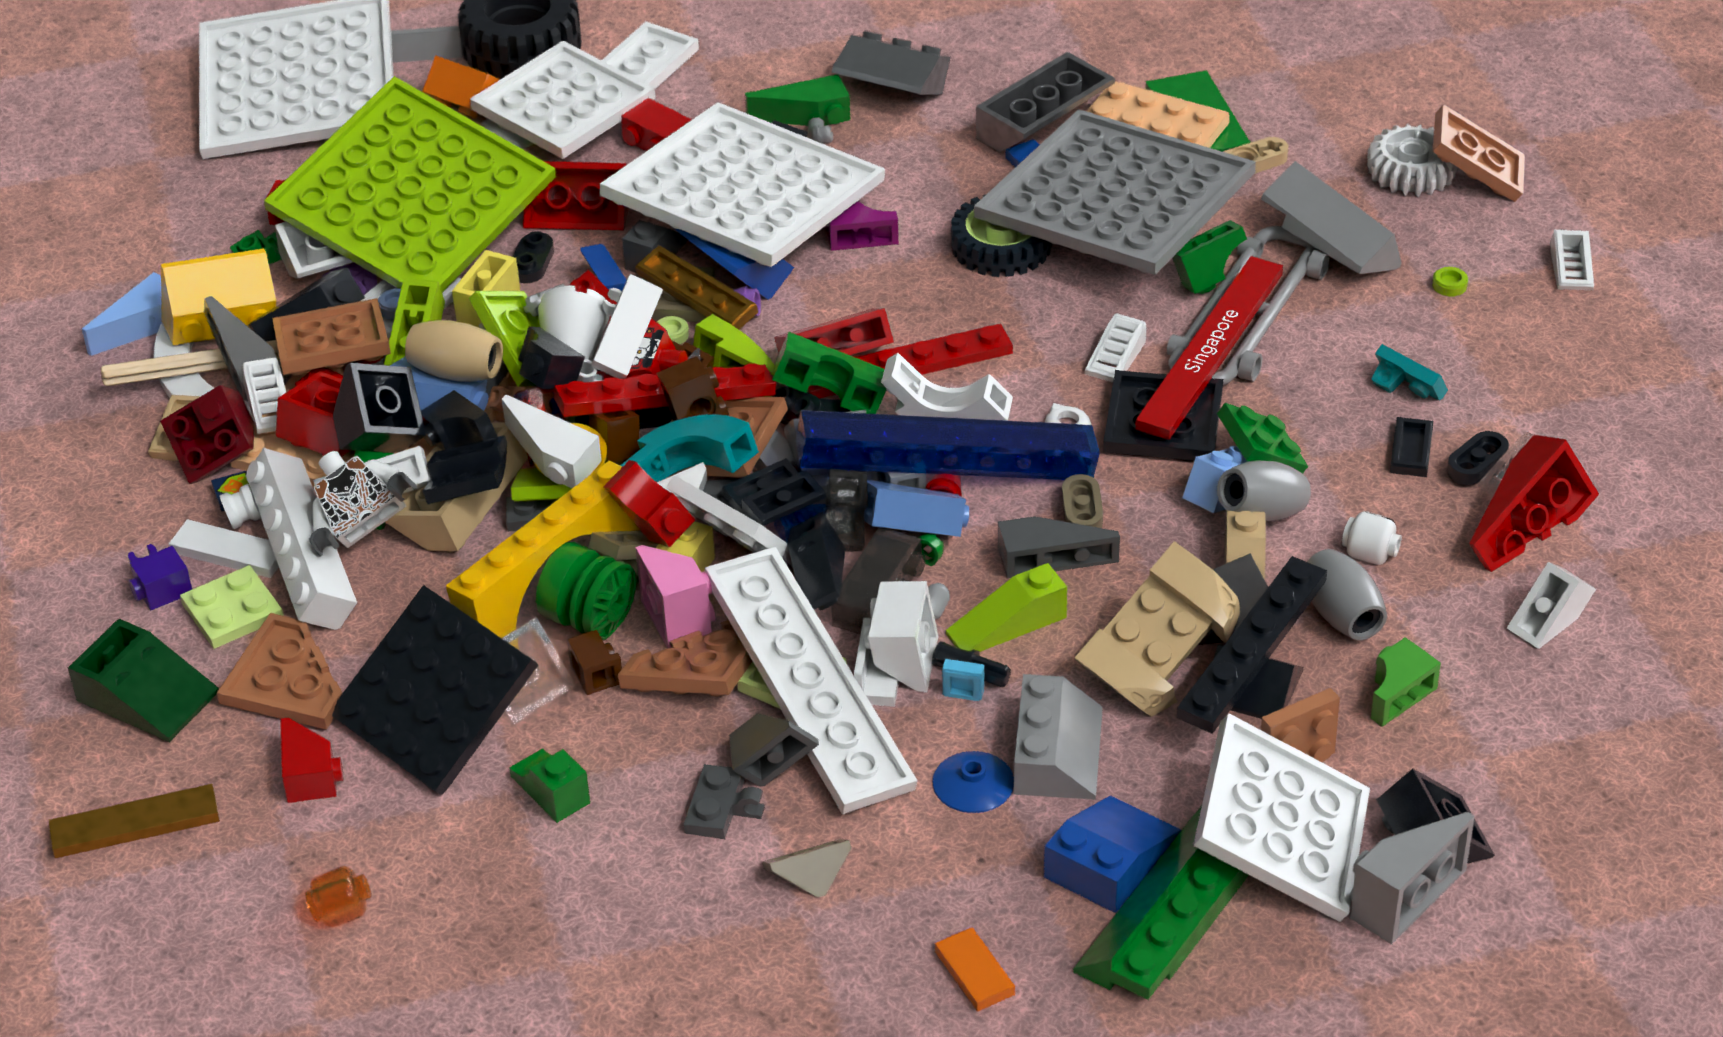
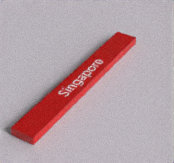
(1208, 348)

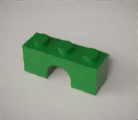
(810, 363)

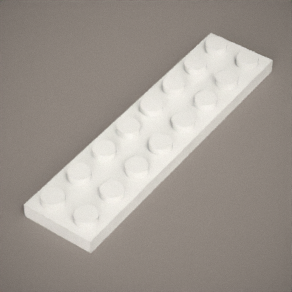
(810, 679)

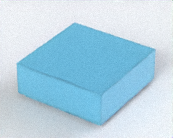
(963, 680)

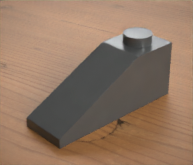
(236, 342)
(1064, 545)

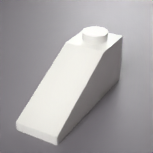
(556, 446)

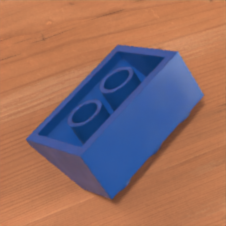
(755, 275)

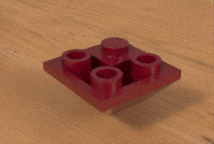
(210, 432)

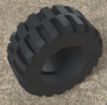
(510, 33)

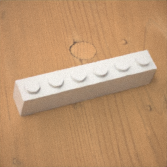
(285, 503)

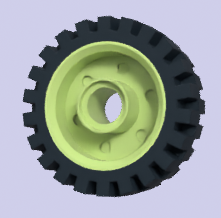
(994, 246)

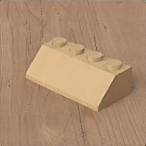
(451, 522)

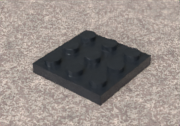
(1191, 439)

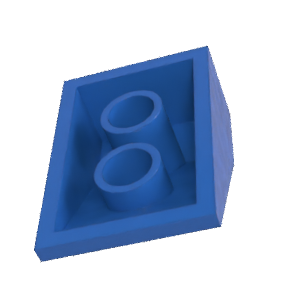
(1106, 851)

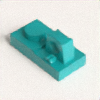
(1396, 368)

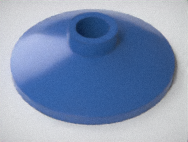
(973, 792)

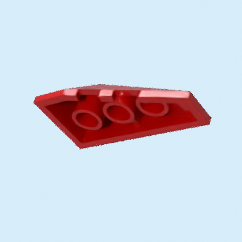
(1536, 493)

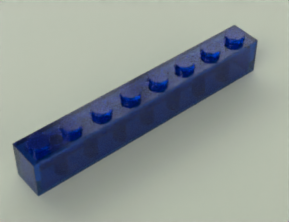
(945, 445)

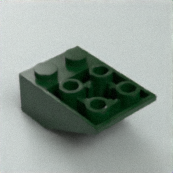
(140, 681)

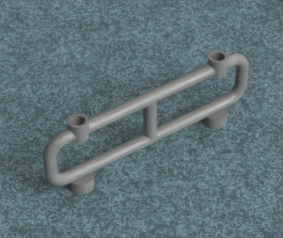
(1244, 361)

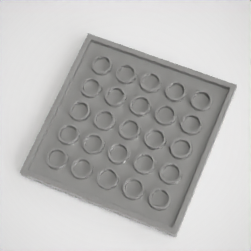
(1115, 191)

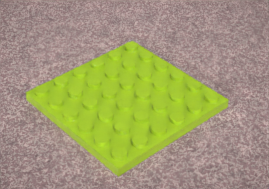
(410, 188)

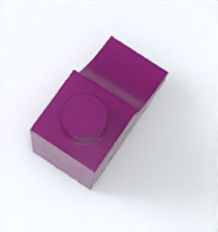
(863, 228)

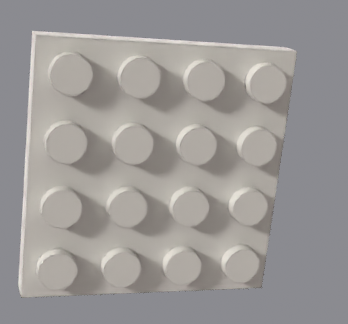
(561, 99)
(1282, 817)

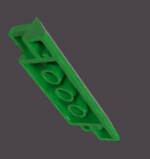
(1162, 918)

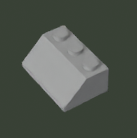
(1056, 739)

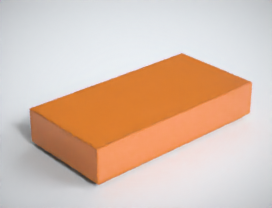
(975, 969)

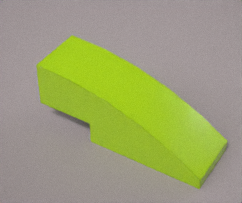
(728, 345)

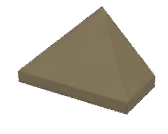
(812, 867)

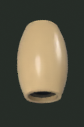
(454, 350)

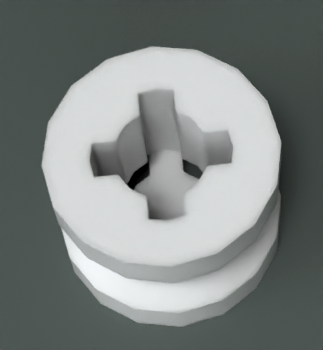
(240, 506)

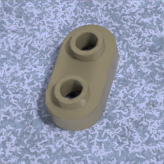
(1082, 501)

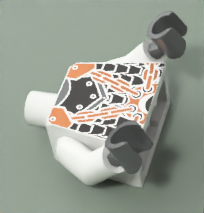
(354, 499)

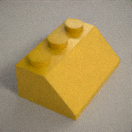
(235, 280)

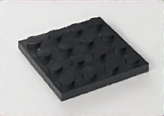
(433, 689)

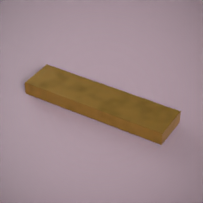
(695, 287)
(133, 820)

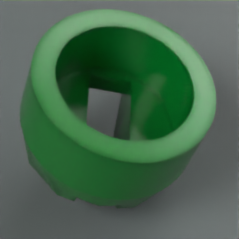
(937, 548)

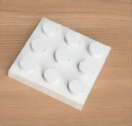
(727, 520)

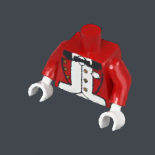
(653, 355)

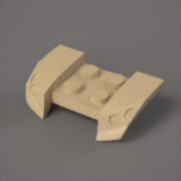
(1161, 629)

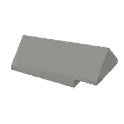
(1332, 222)

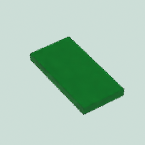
(1201, 89)

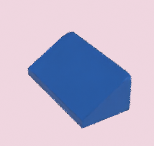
(604, 266)

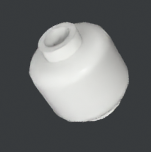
(1371, 538)

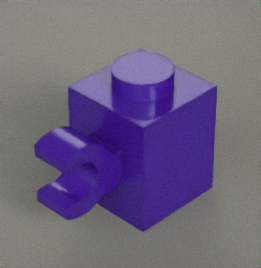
(158, 577)

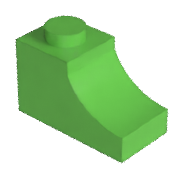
(1404, 678)

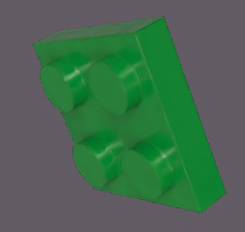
(1261, 436)

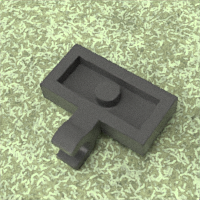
(718, 799)

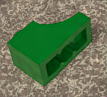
(1203, 258)
(553, 782)

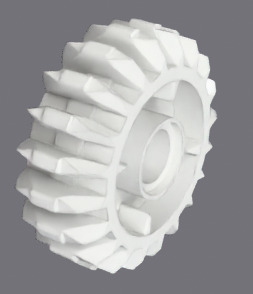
(1407, 161)

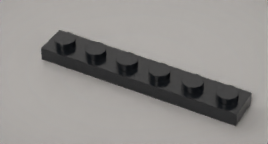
(1251, 645)

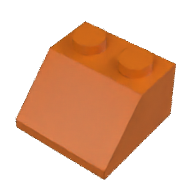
(456, 84)

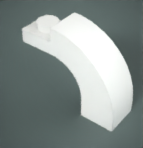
(920, 397)

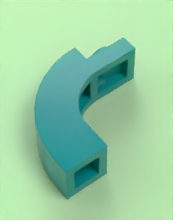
(693, 440)

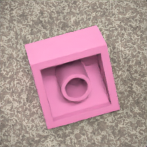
(674, 593)

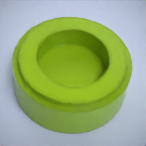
(1450, 281)

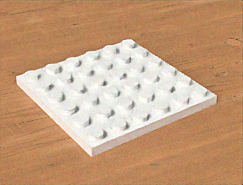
(289, 73)
(743, 183)

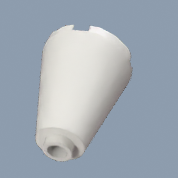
(574, 318)

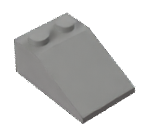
(1408, 874)

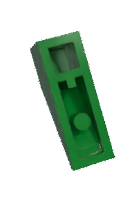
(801, 102)

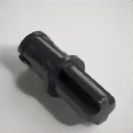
(994, 672)

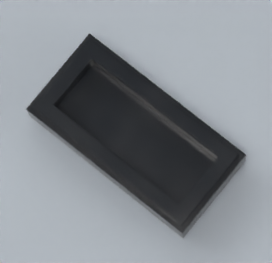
(1411, 447)

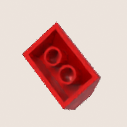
(575, 200)

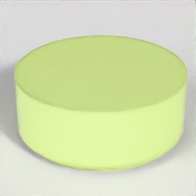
(676, 328)

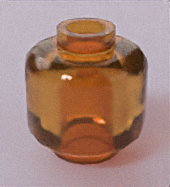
(338, 896)

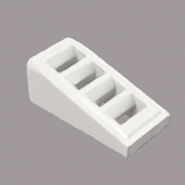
(1572, 241)
(1117, 346)
(261, 375)

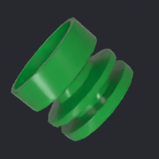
(585, 590)

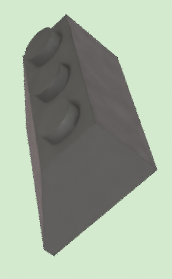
(893, 63)

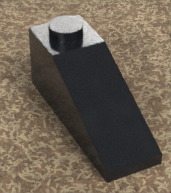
(329, 291)

